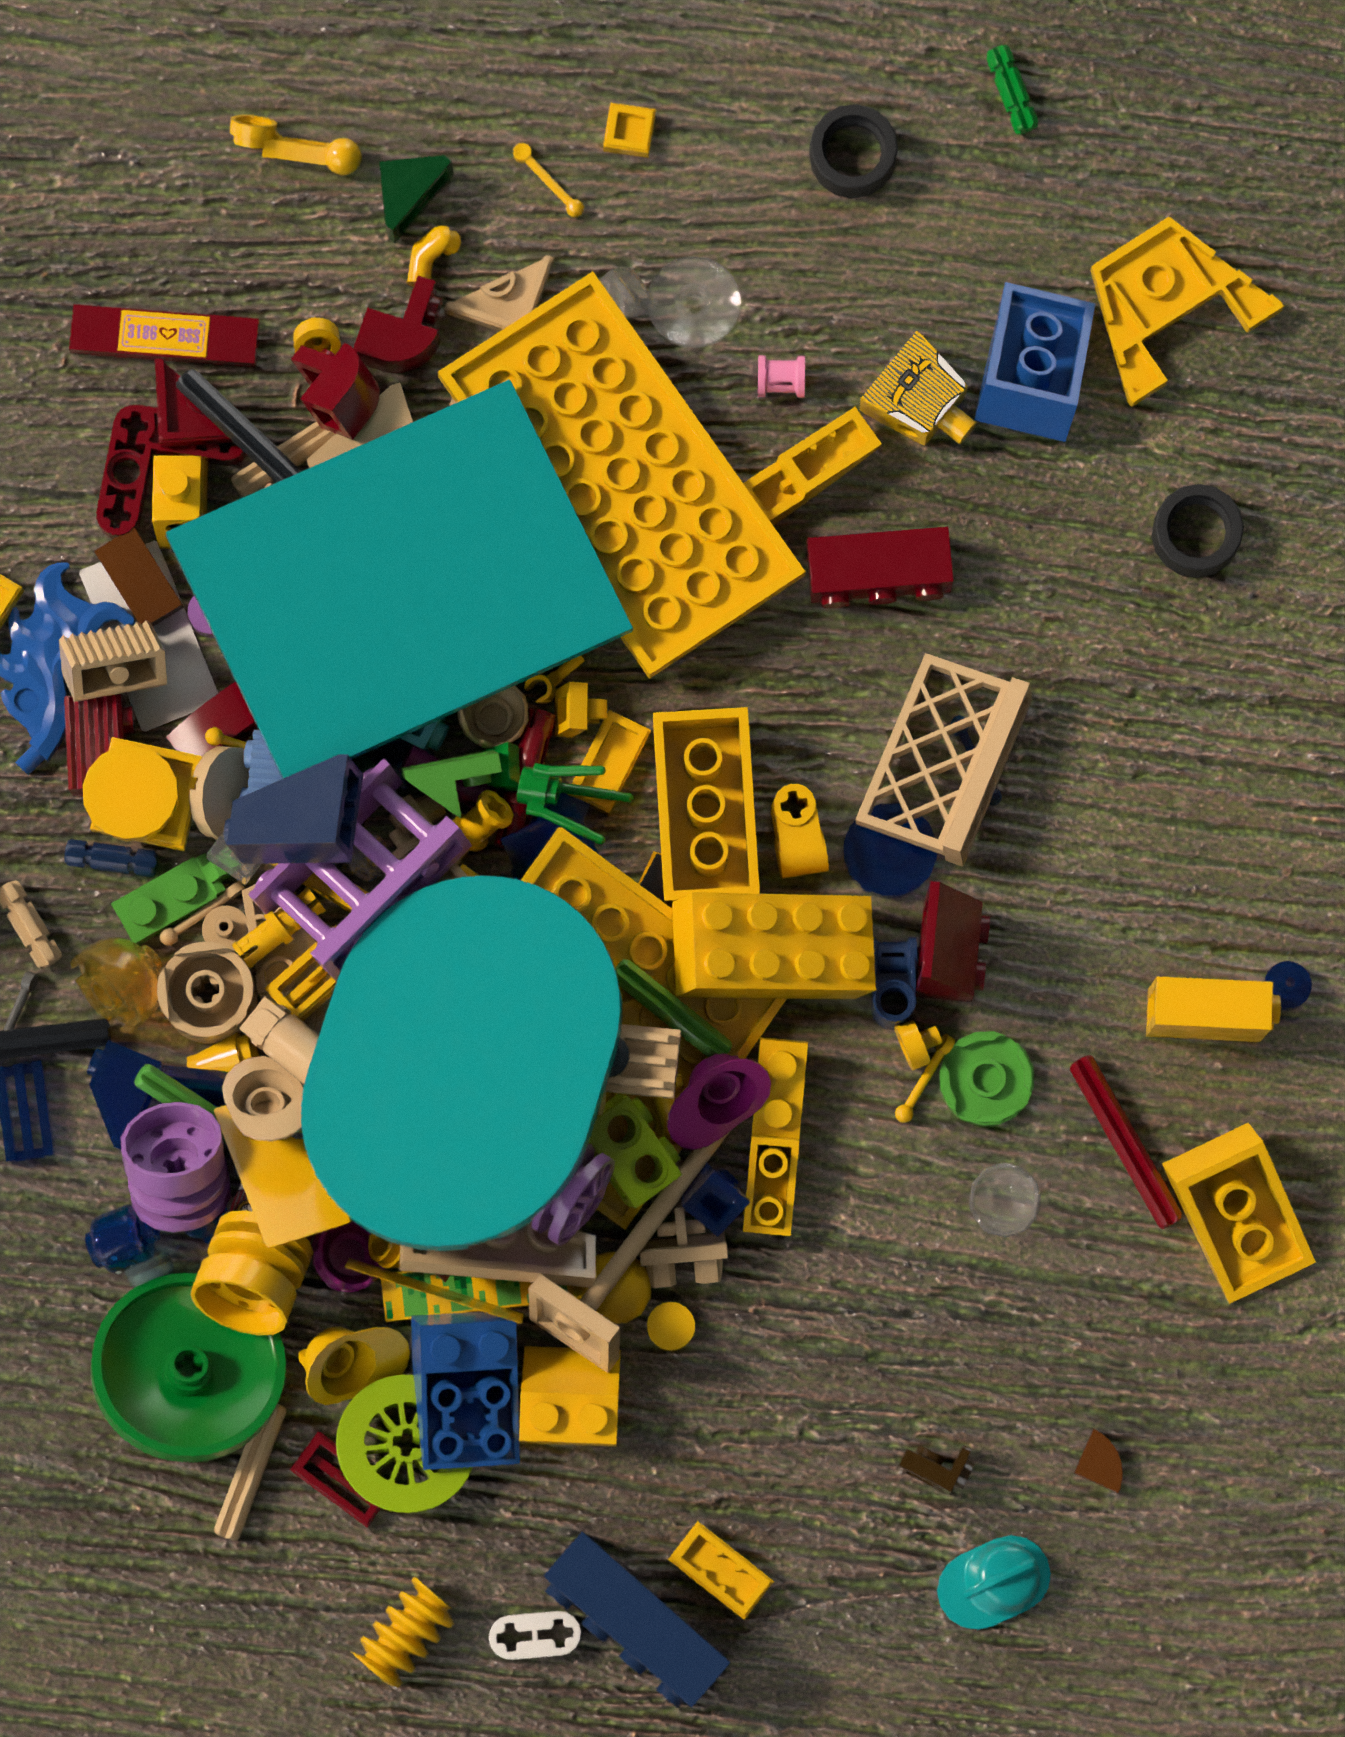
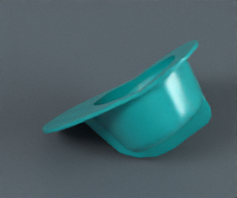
(993, 1582)

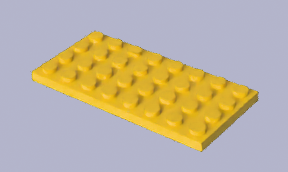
(639, 470)

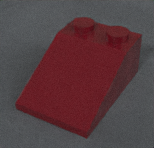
(950, 945)

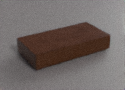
(138, 578)

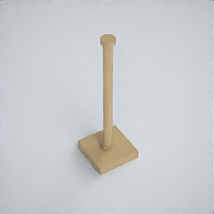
(576, 1320)

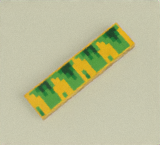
(404, 1302)

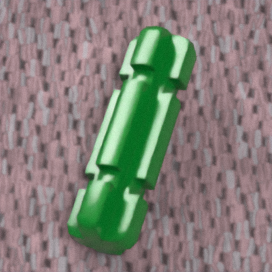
(1012, 89)

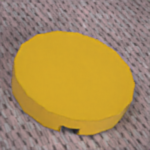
(130, 793)

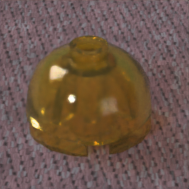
(119, 980)

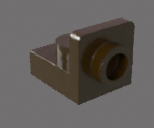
(928, 1468)

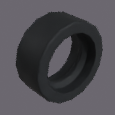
(861, 117)
(1206, 496)

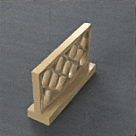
(983, 772)

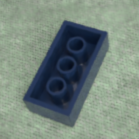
(635, 1619)

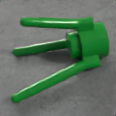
(541, 787)

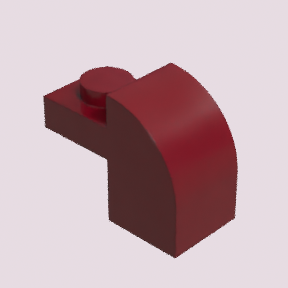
(406, 342)
(340, 389)

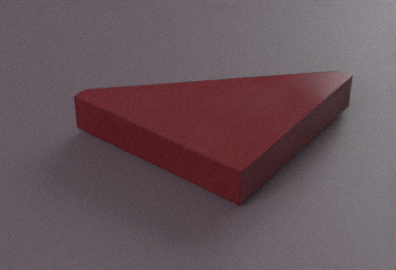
(178, 418)

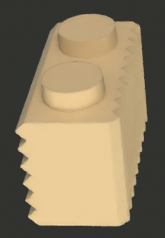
(112, 661)

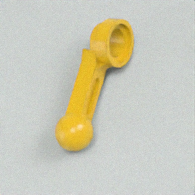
(254, 131)

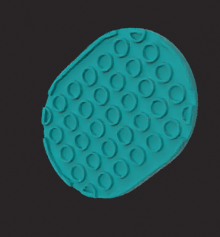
(461, 1063)

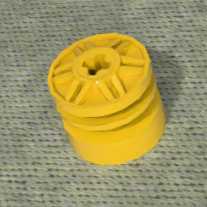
(247, 1282)

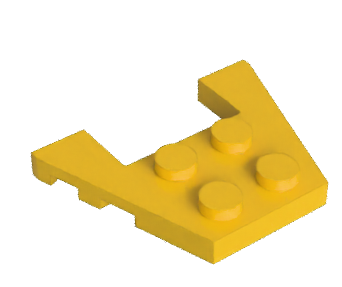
(1160, 282)

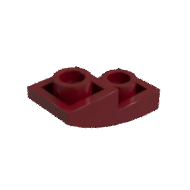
(225, 711)

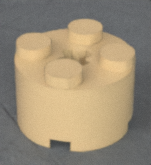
(185, 978)

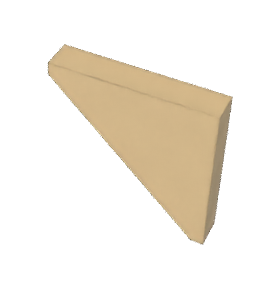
(505, 298)

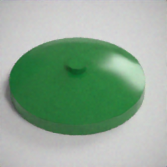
(181, 1379)

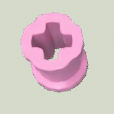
(781, 376)

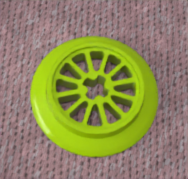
(351, 1451)

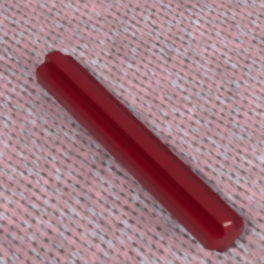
(1126, 1141)

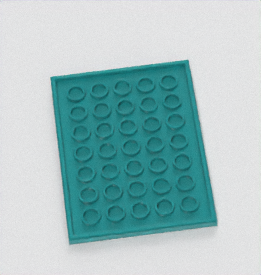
(399, 582)

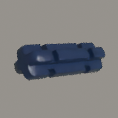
(111, 858)

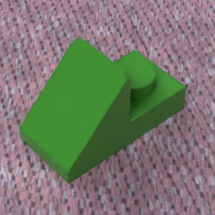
(439, 777)

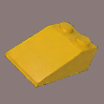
(1239, 1212)

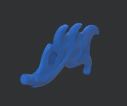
(36, 660)

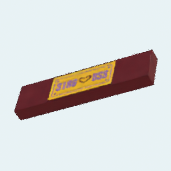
(164, 335)

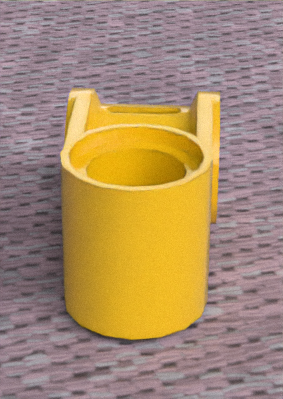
(798, 841)

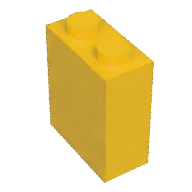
(1211, 1009)

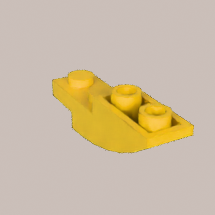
(776, 1139)

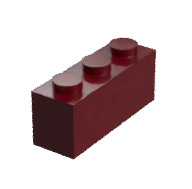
(879, 566)

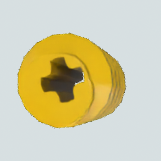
(405, 1634)

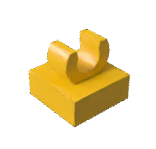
(576, 710)

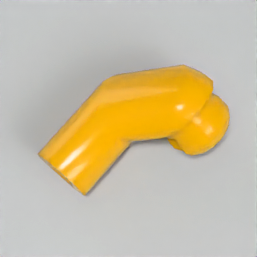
(428, 248)

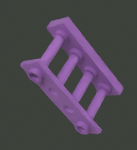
(437, 851)

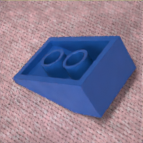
(1035, 362)

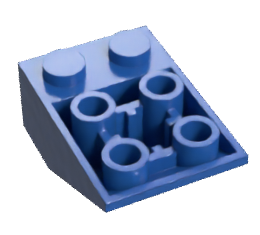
(466, 1389)

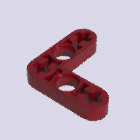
(148, 442)

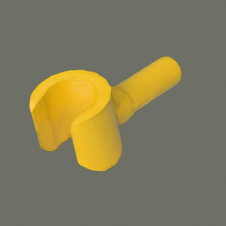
(553, 679)

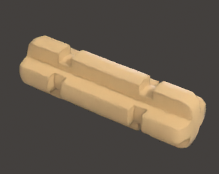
(29, 925)

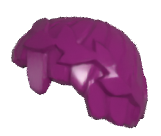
(332, 1251)

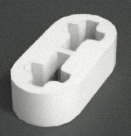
(534, 1622)

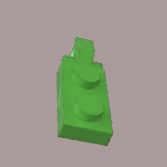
(170, 898)

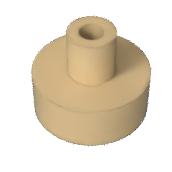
(221, 917)

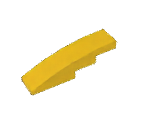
(812, 465)

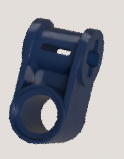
(897, 976)

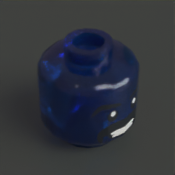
(120, 1240)

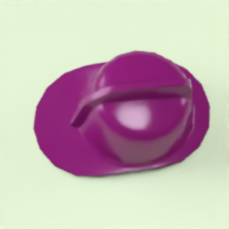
(717, 1099)

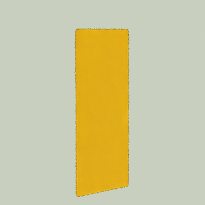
(280, 1185)
(434, 1290)

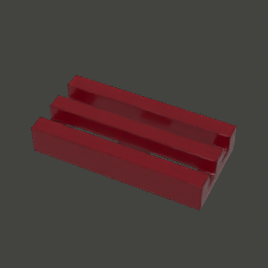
(310, 1455)

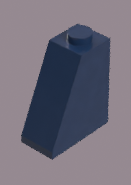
(299, 817)

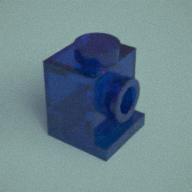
(714, 1199)

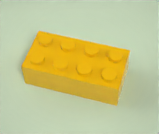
(705, 802)
(773, 946)

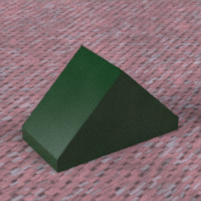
(409, 189)

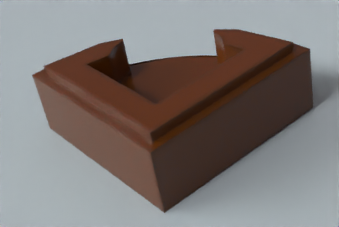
(1100, 1463)

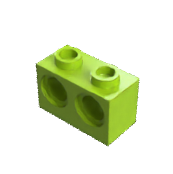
(637, 1142)

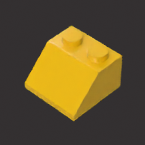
(567, 1399)

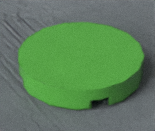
(986, 1079)

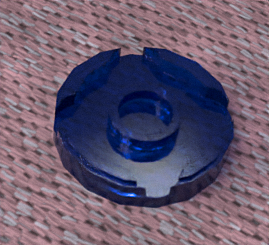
(884, 863)

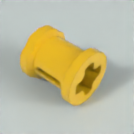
(484, 819)

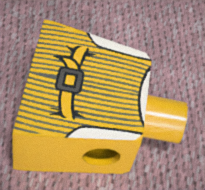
(919, 395)

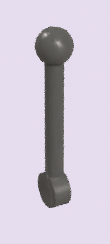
(28, 984)

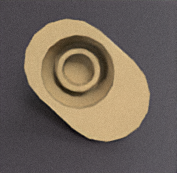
(263, 1099)

